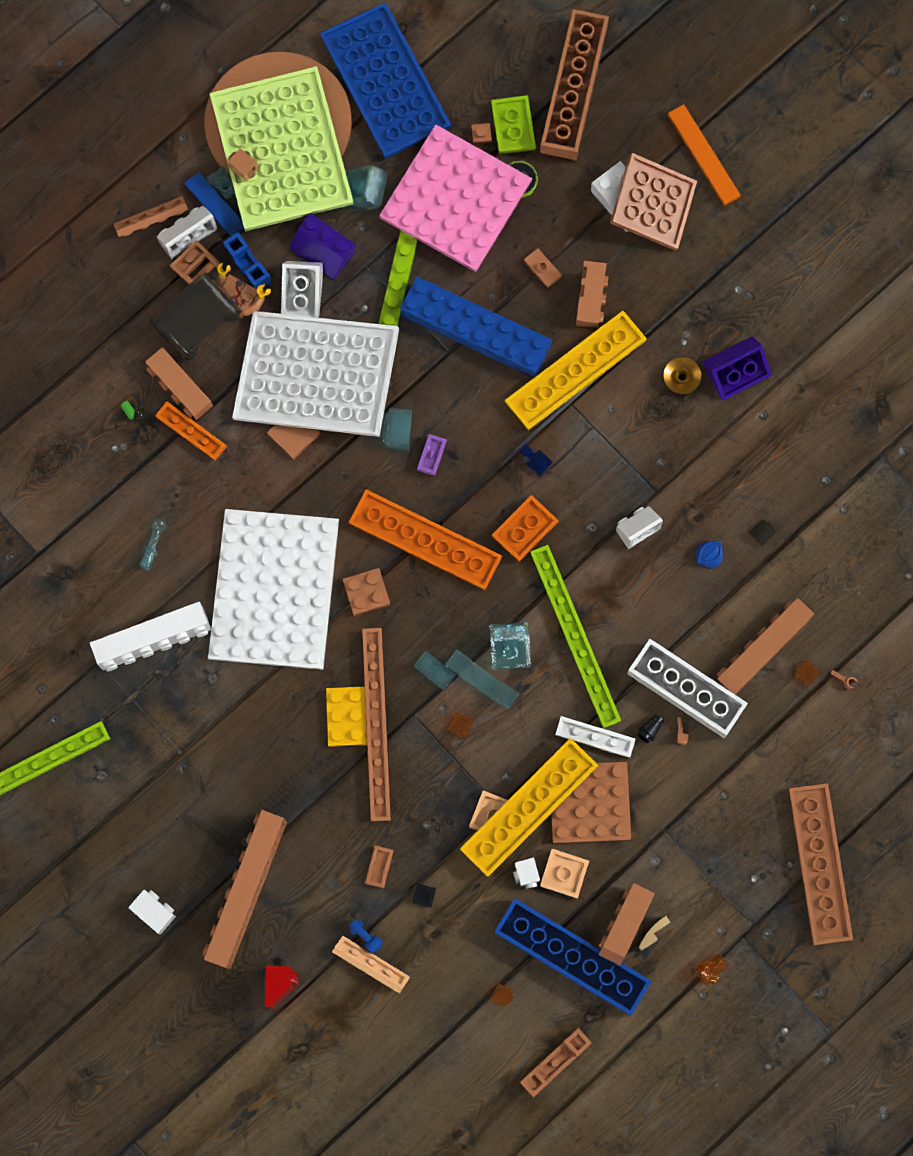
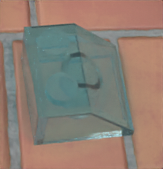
(366, 187)
(510, 645)

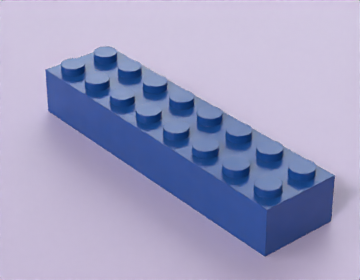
(475, 327)
(572, 957)

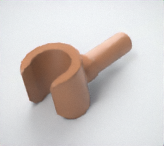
(844, 679)
(681, 737)

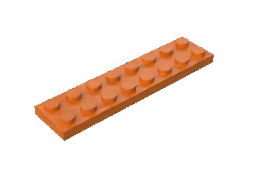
(425, 539)

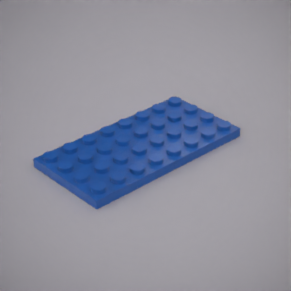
(385, 80)

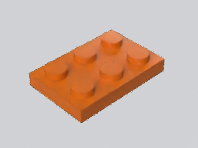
(525, 528)

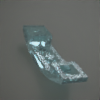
(481, 680)

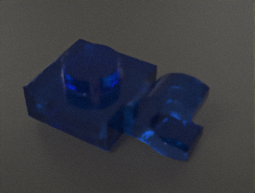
(537, 461)

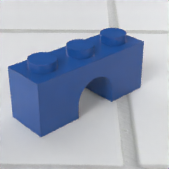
(246, 262)

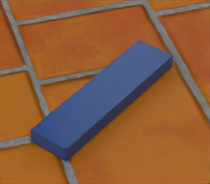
(215, 204)

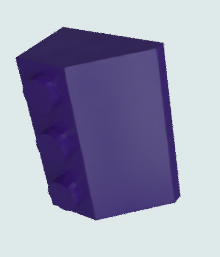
(322, 244)
(737, 368)

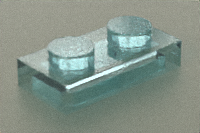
(434, 670)

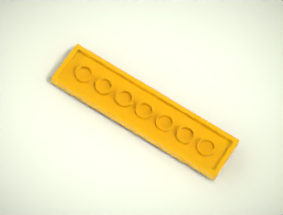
(575, 370)
(528, 807)

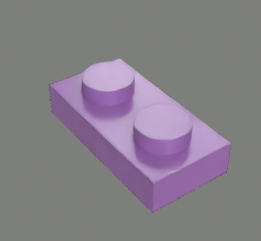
(432, 455)

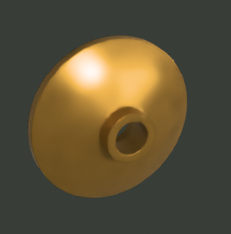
(685, 367)

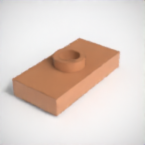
(542, 268)
(379, 866)

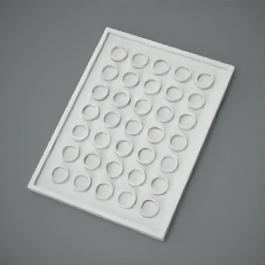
(316, 373)
(273, 589)

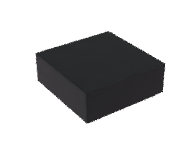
(424, 895)

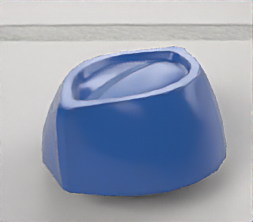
(709, 554)

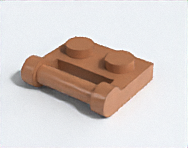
(191, 259)

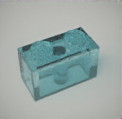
(398, 429)

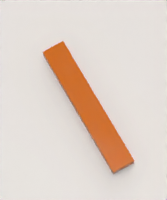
(704, 155)

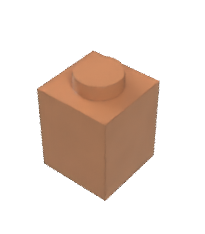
(242, 164)

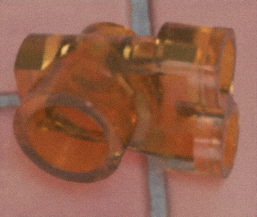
(710, 972)

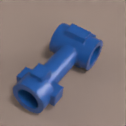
(372, 943)

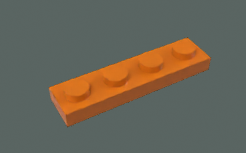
(191, 431)

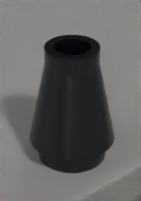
(649, 730)

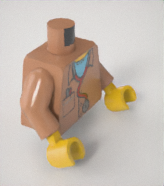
(244, 295)

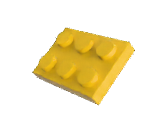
(346, 716)

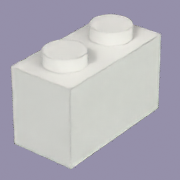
(152, 911)

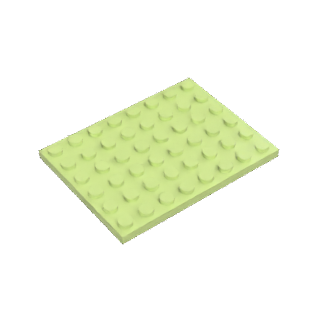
(293, 140)

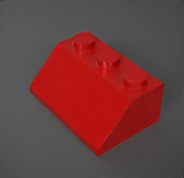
(279, 984)

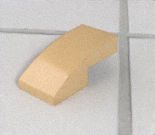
(650, 937)

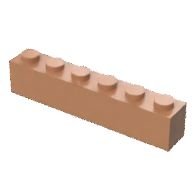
(765, 647)

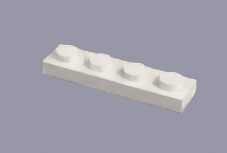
(595, 737)

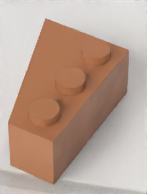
(592, 295)

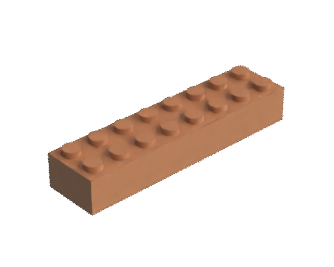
(574, 84)
(245, 889)

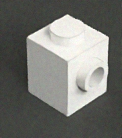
(526, 873)

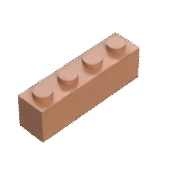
(179, 384)
(626, 924)

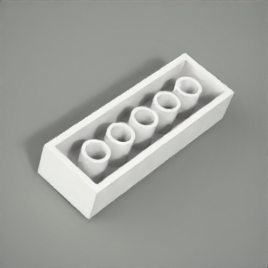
(150, 637)
(687, 688)

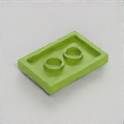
(513, 124)

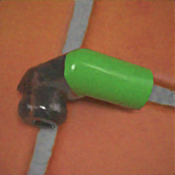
(134, 414)

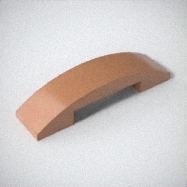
(555, 1062)

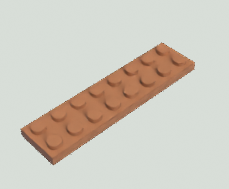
(820, 864)

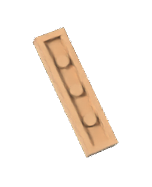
(371, 964)

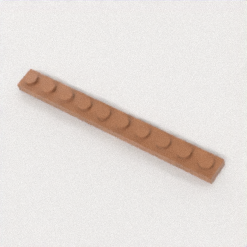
(376, 725)

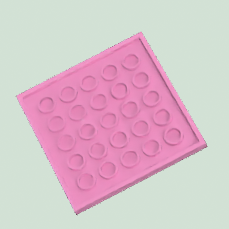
(455, 198)

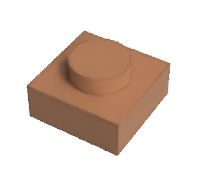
(481, 133)

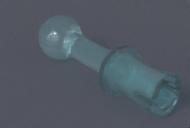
(159, 525)

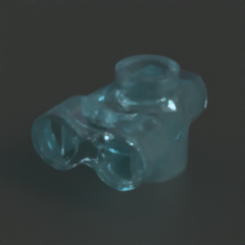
(220, 180)

